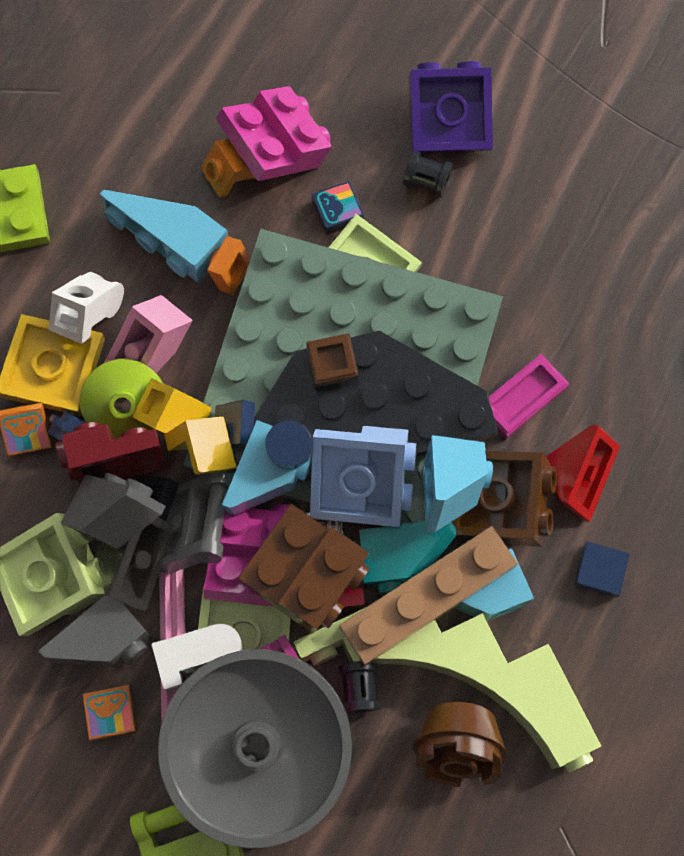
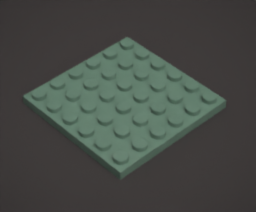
(316, 292)

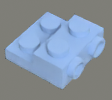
(361, 476)

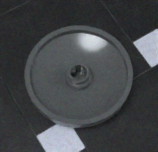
(255, 748)

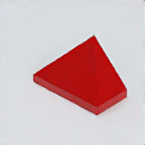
(583, 469)

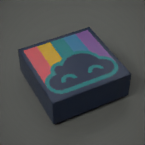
(336, 206)

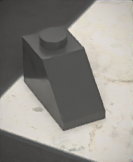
(99, 637)

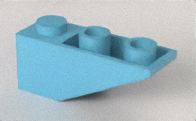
(172, 229)

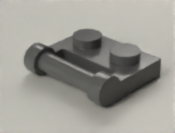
(188, 516)

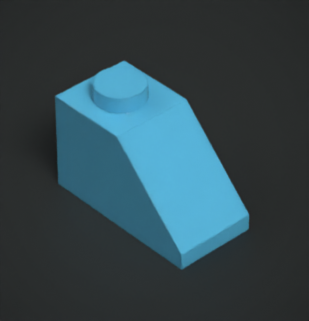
(258, 477)
(453, 479)

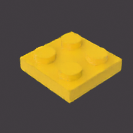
(48, 366)

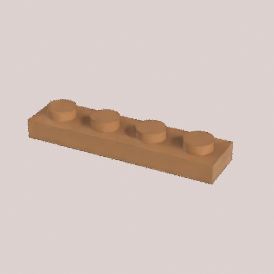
(428, 596)

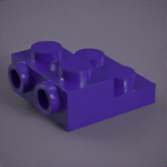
(451, 108)

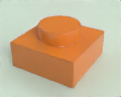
(229, 265)

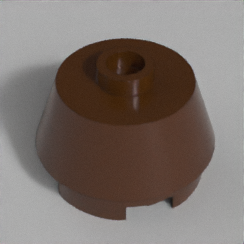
(460, 743)

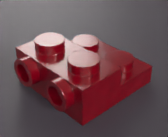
(96, 452)

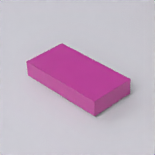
(526, 395)

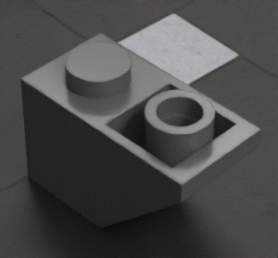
(111, 509)

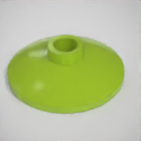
(112, 381)

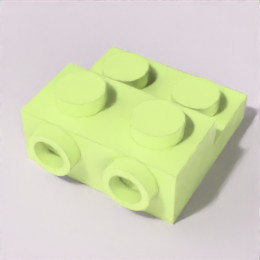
(48, 575)

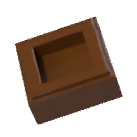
(332, 360)

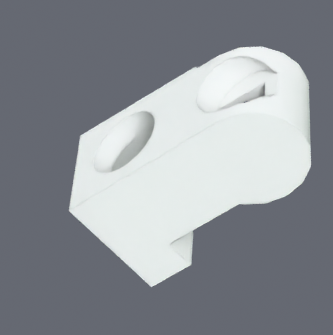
(82, 305)
(191, 651)

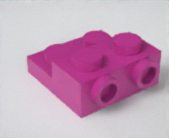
(275, 134)
(241, 538)

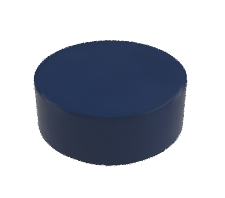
(288, 444)

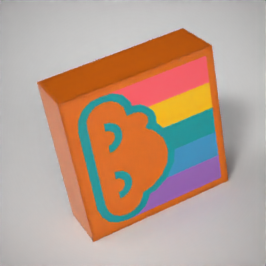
(25, 429)
(109, 713)

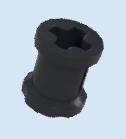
(427, 174)
(359, 687)

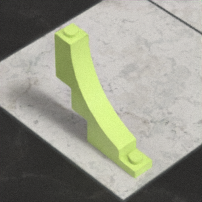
(528, 687)

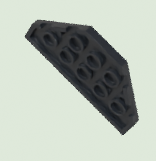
(392, 391)

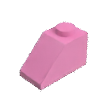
(151, 333)

